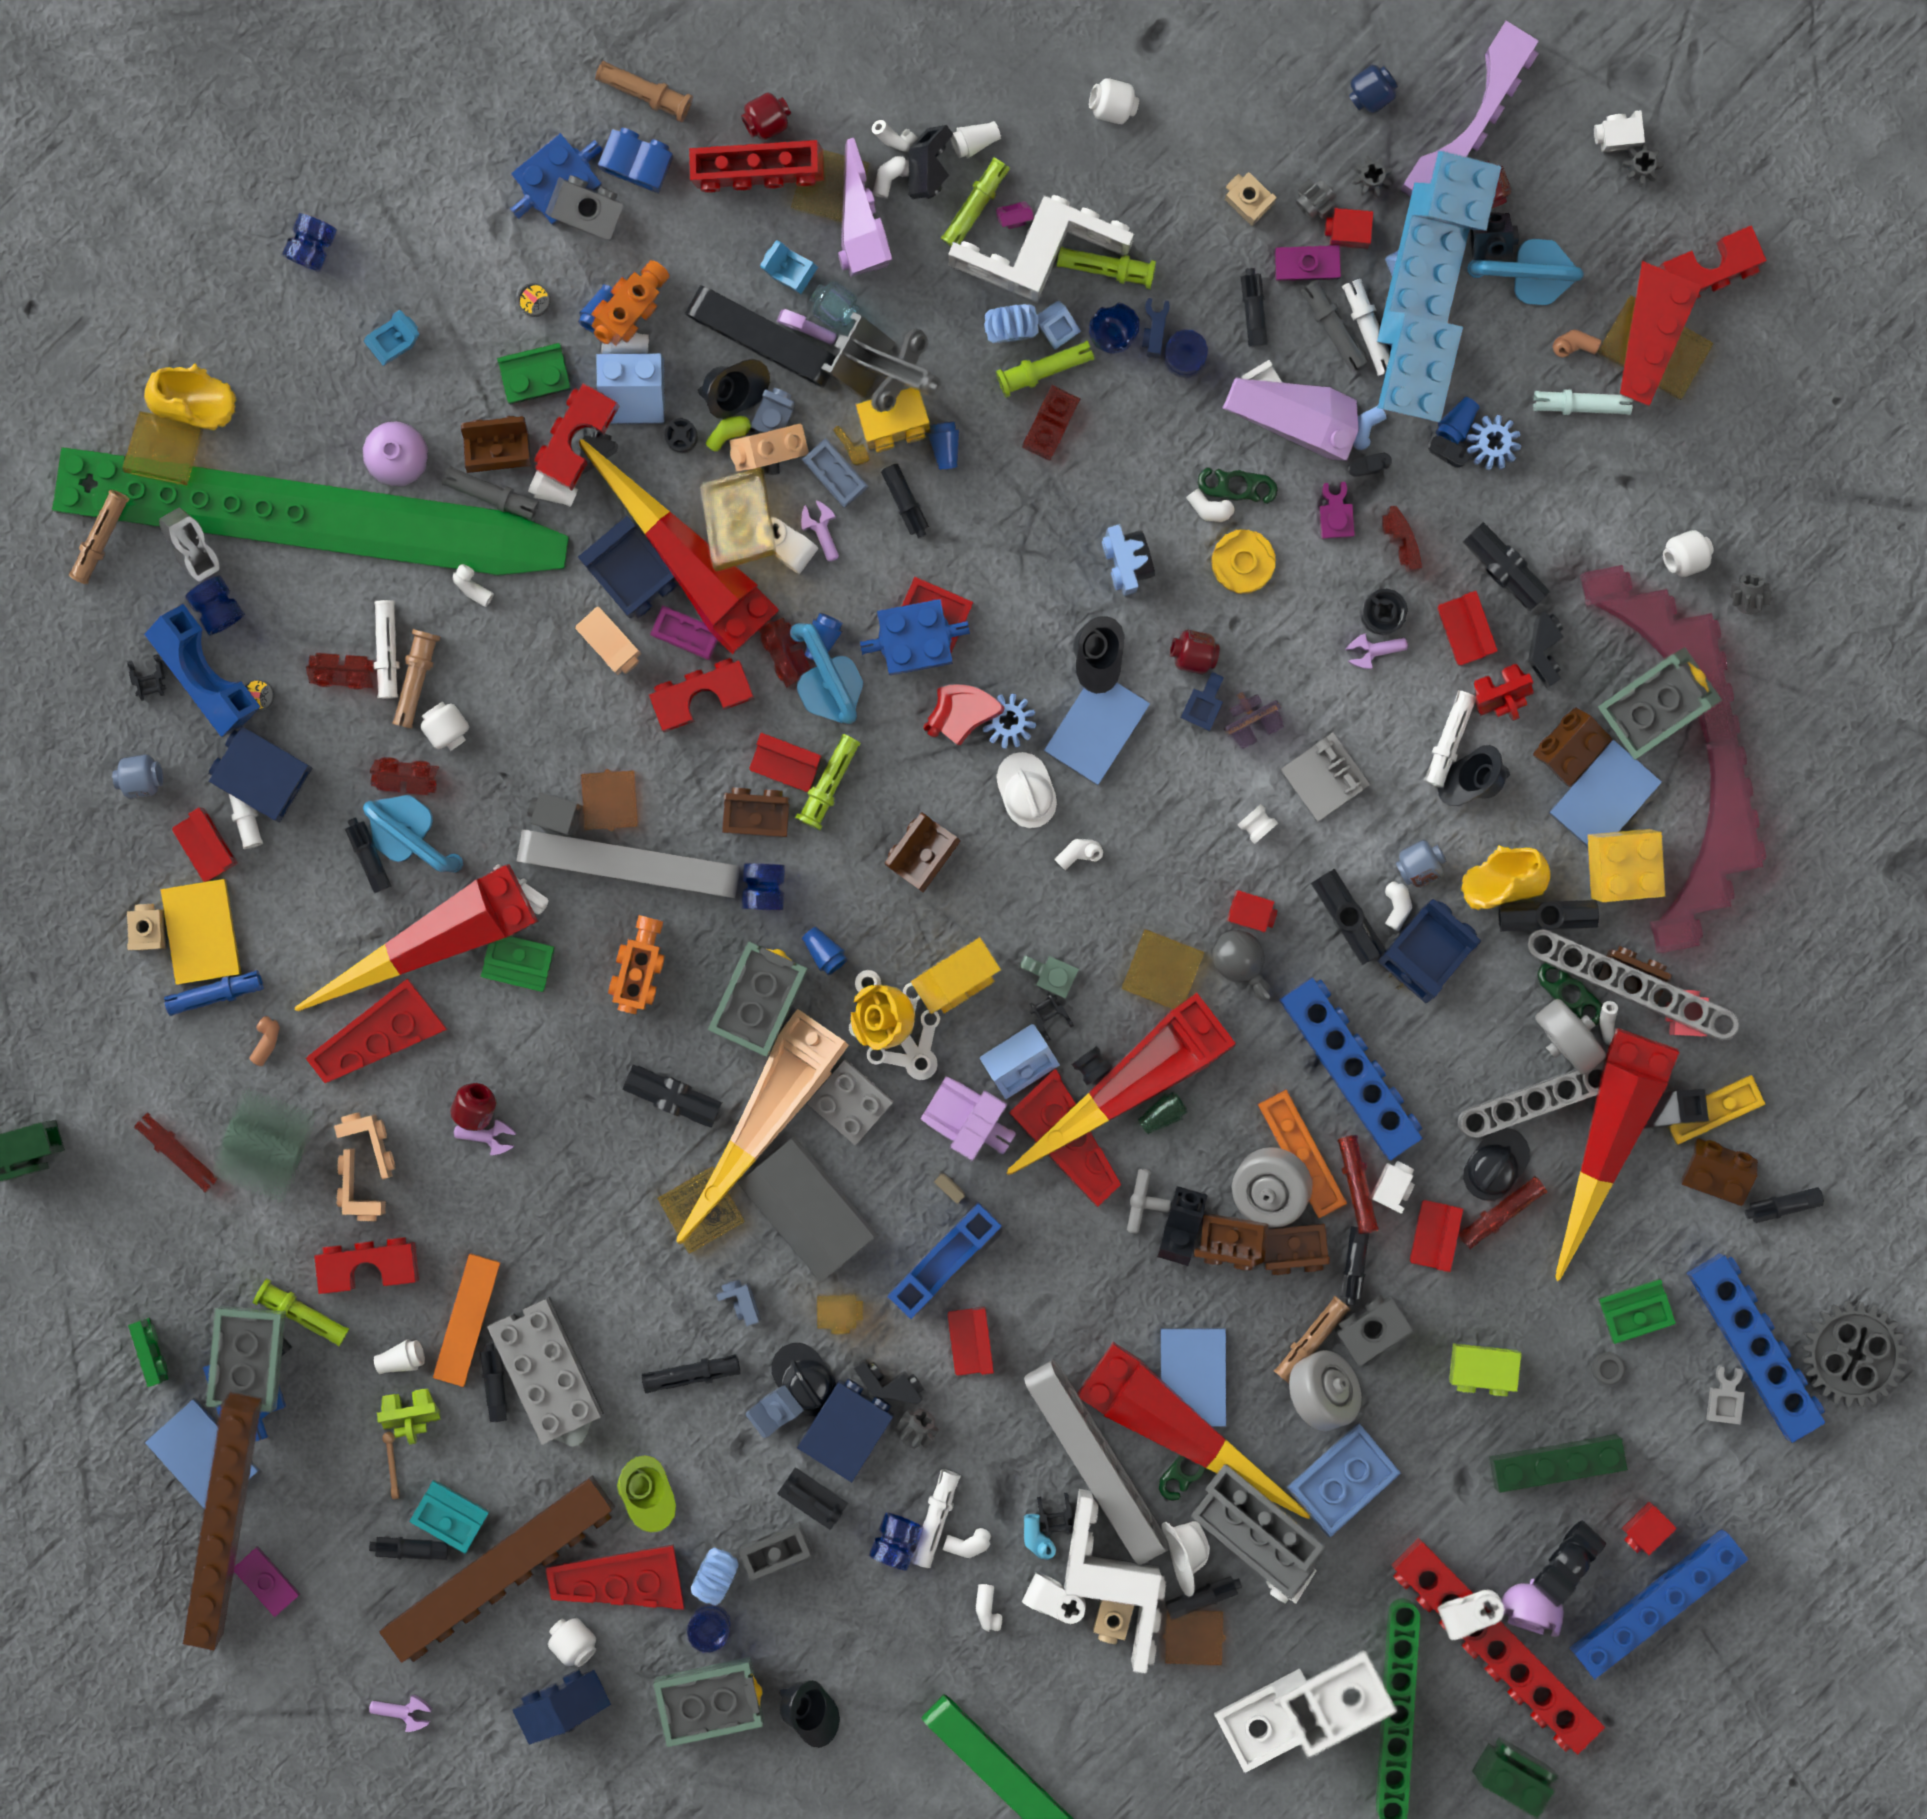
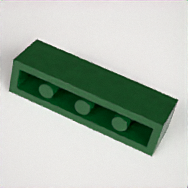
(1558, 1463)

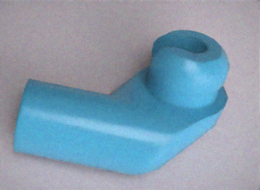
(1035, 1539)

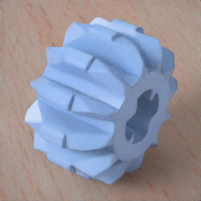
(1011, 323)
(1505, 442)
(1015, 729)
(714, 1576)

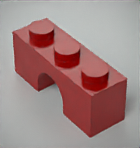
(1739, 256)
(586, 410)
(674, 701)
(395, 1261)

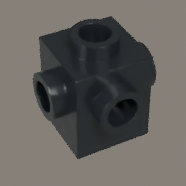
(1497, 240)

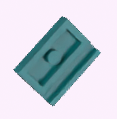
(449, 1516)

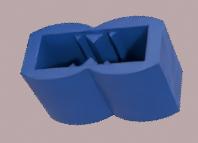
(636, 160)

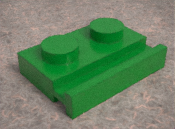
(534, 373)
(518, 962)
(1636, 1311)
(148, 1352)

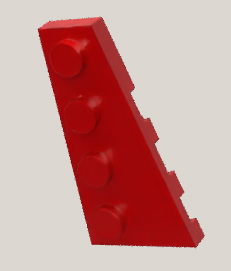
(1657, 323)
(382, 1030)
(1079, 1159)
(628, 1578)

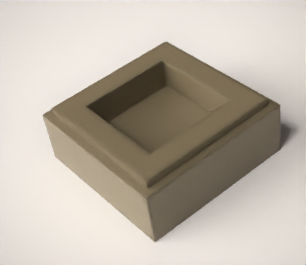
(950, 1187)

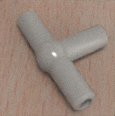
(1140, 1201)

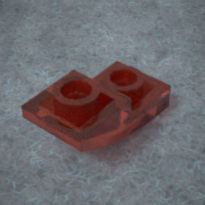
(1051, 422)
(1400, 530)

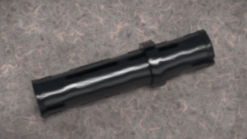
(702, 1371)

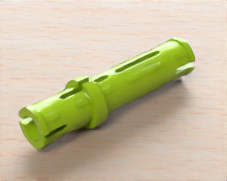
(976, 201)

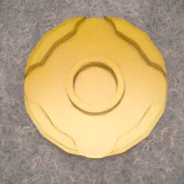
(1243, 561)

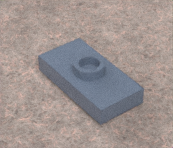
(835, 473)

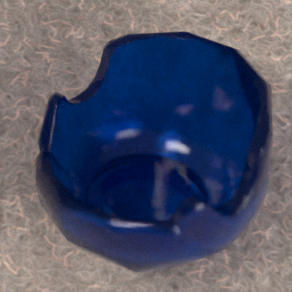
(1114, 328)

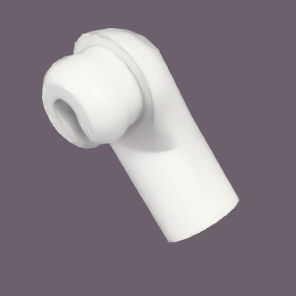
(891, 138)
(1210, 510)
(1079, 849)
(1401, 902)
(1607, 1021)
(970, 1547)

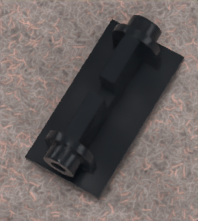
(812, 1498)

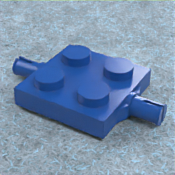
(541, 172)
(914, 637)

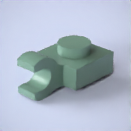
(1053, 975)

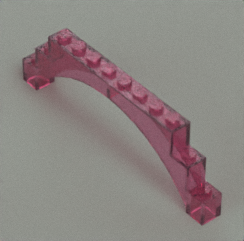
(1731, 826)

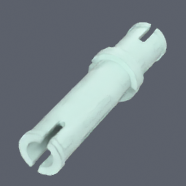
(1581, 402)

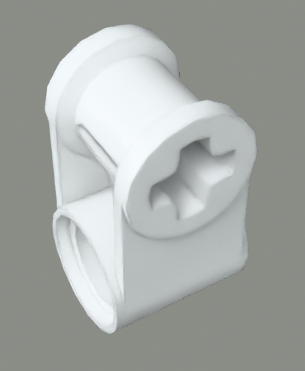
(792, 547)
(1048, 1596)
(1468, 1614)

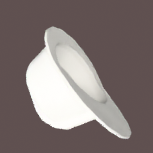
(1026, 790)
(1188, 1552)

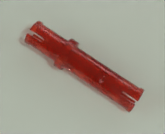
(176, 1152)
(1357, 1182)
(1496, 1217)

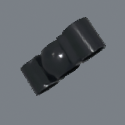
(1569, 1563)

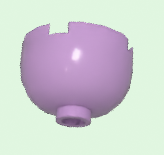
(395, 454)
(1531, 1609)

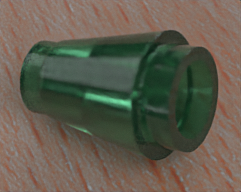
(1163, 1112)

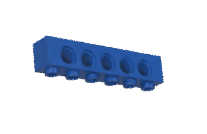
(1391, 1141)
(1706, 1281)
(1658, 1603)

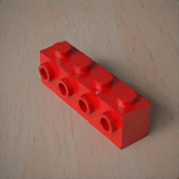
(756, 165)

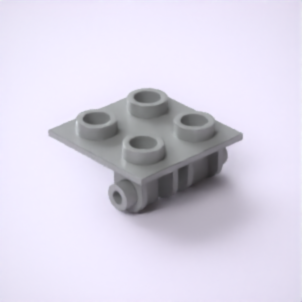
(1325, 777)
(850, 1102)

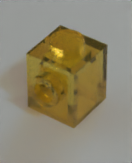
(838, 1312)

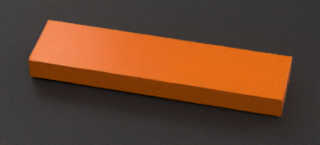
(1294, 1137)
(466, 1320)

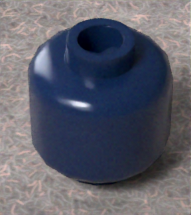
(1373, 88)

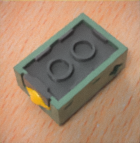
(1659, 703)
(758, 998)
(246, 1355)
(709, 1701)

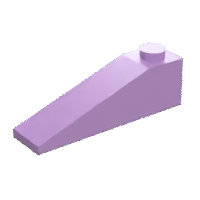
(863, 237)
(1301, 413)

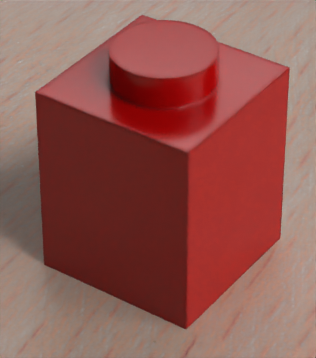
(1349, 228)
(1252, 912)
(1647, 1529)

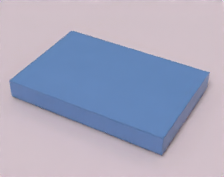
(1096, 730)
(1605, 794)
(1196, 1369)
(188, 1448)
(1343, 1480)

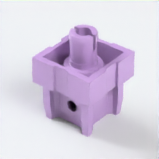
(967, 1118)

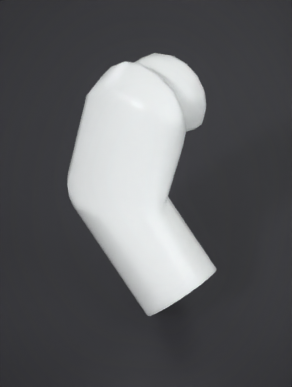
(887, 172)
(463, 580)
(984, 1608)

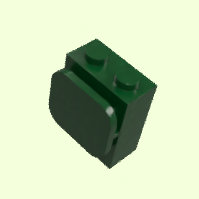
(25, 1146)
(1516, 1776)

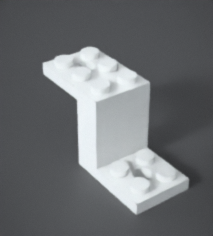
(1041, 247)
(1114, 1581)
(1305, 1712)

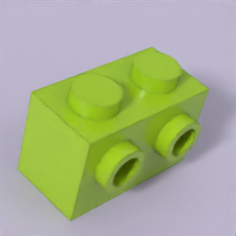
(1484, 1368)

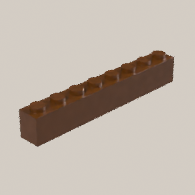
(222, 1521)
(497, 1569)

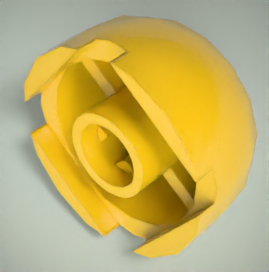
(882, 1017)

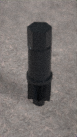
(1254, 308)
(905, 501)
(367, 855)
(1784, 1205)
(1355, 1266)
(493, 1383)
(409, 1548)
(1203, 1597)

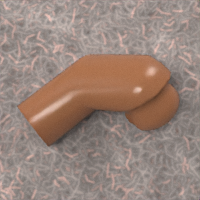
(1573, 341)
(268, 1041)

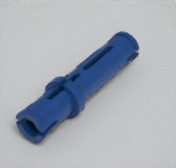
(219, 991)

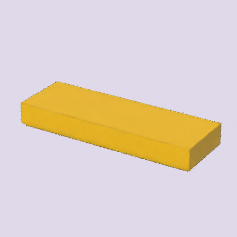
(1722, 1107)

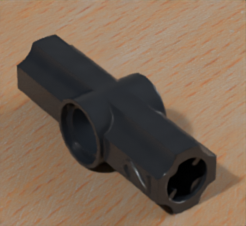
(1506, 566)
(1569, 915)
(1360, 935)
(672, 1096)

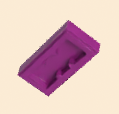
(1014, 215)
(1307, 263)
(684, 633)
(266, 1581)

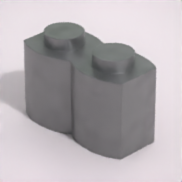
(189, 544)

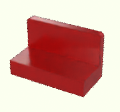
(1467, 628)
(785, 762)
(204, 845)
(1436, 1235)
(970, 1341)

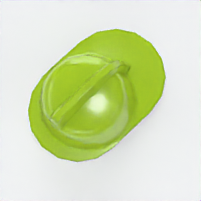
(647, 1494)

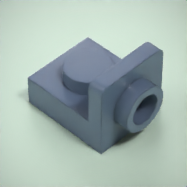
(773, 411)
(746, 1305)
(774, 1411)

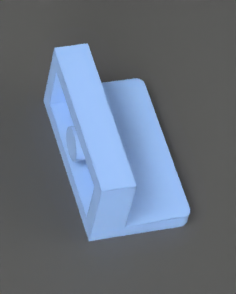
(1019, 1061)

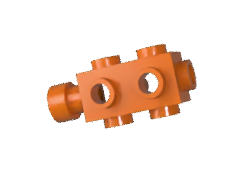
(629, 306)
(638, 974)

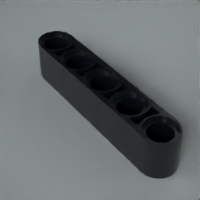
(760, 335)

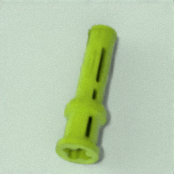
(1122, 269)
(1030, 372)
(822, 796)
(279, 1300)

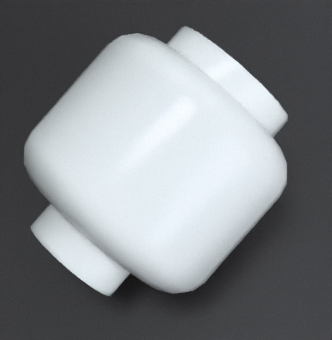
(1113, 101)
(1688, 553)
(444, 726)
(572, 1642)

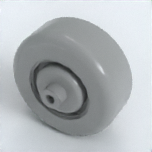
(1570, 1036)
(1272, 1187)
(1325, 1391)

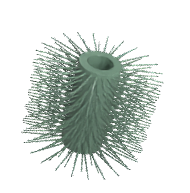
(263, 1144)

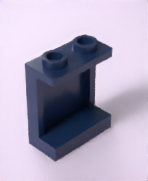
(629, 568)
(259, 773)
(1429, 950)
(846, 1429)

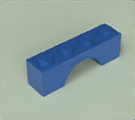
(178, 642)
(944, 1260)

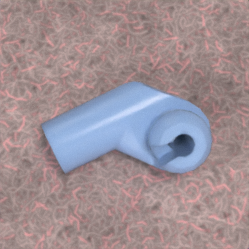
(1365, 422)

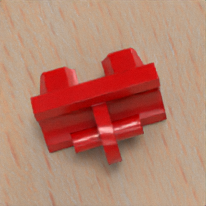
(1506, 697)

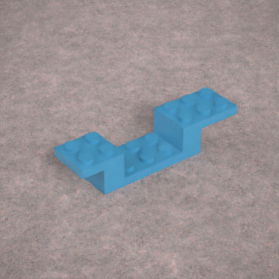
(1426, 283)

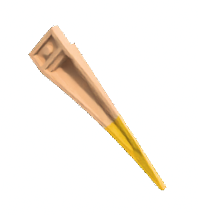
(791, 1076)

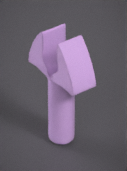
(798, 322)
(821, 529)
(1375, 650)
(487, 1136)
(403, 1712)

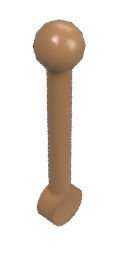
(388, 1439)

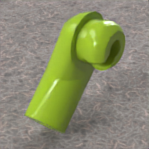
(728, 429)

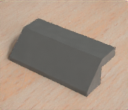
(807, 1209)
(1258, 1532)

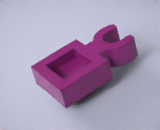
(1336, 517)

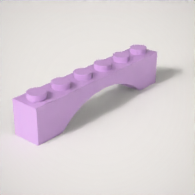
(1504, 61)

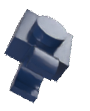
(1153, 337)
(1203, 706)

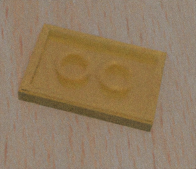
(1684, 362)
(738, 519)

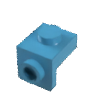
(788, 267)
(392, 338)

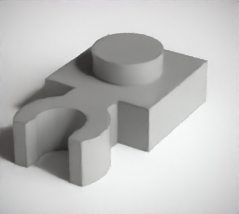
(1725, 1402)

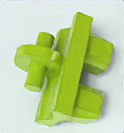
(395, 1416)

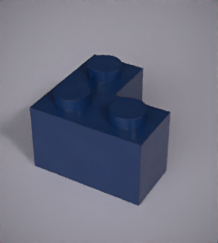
(561, 1707)

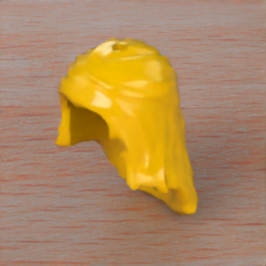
(190, 397)
(1506, 878)

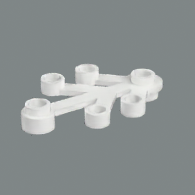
(910, 1047)

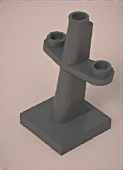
(866, 355)

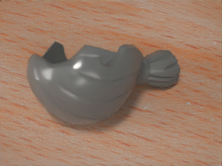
(1241, 959)

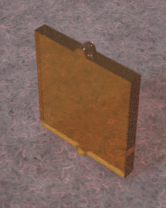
(609, 800)
(1194, 1638)

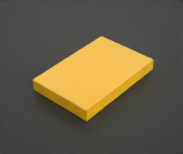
(200, 931)

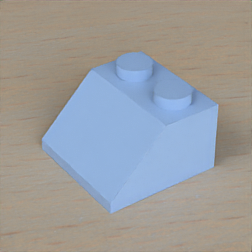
(635, 384)

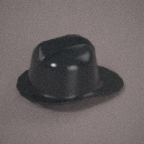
(734, 387)
(1099, 654)
(1474, 776)
(1496, 1164)
(804, 1376)
(810, 1713)

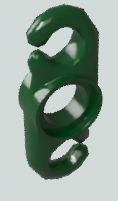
(1222, 489)
(1555, 990)
(1184, 1480)

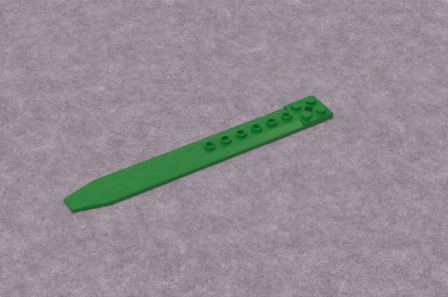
(317, 516)

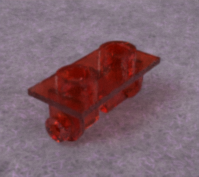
(777, 640)
(326, 671)
(389, 773)

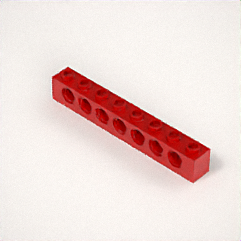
(1583, 1724)

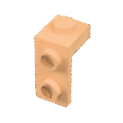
(768, 447)
(608, 641)
(354, 1124)
(364, 1209)

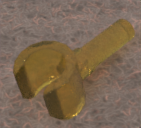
(858, 454)

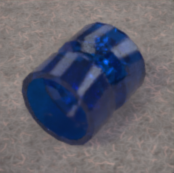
(309, 242)
(1185, 353)
(215, 606)
(763, 886)
(896, 1540)
(709, 1628)

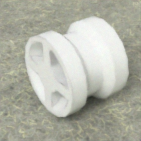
(1257, 823)

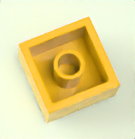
(904, 421)
(1626, 865)
(956, 977)

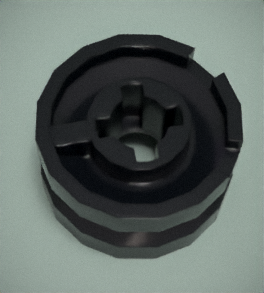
(1370, 610)

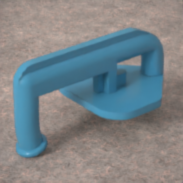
(1539, 272)
(832, 685)
(399, 831)

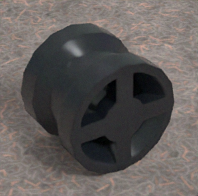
(677, 431)
(1091, 1065)

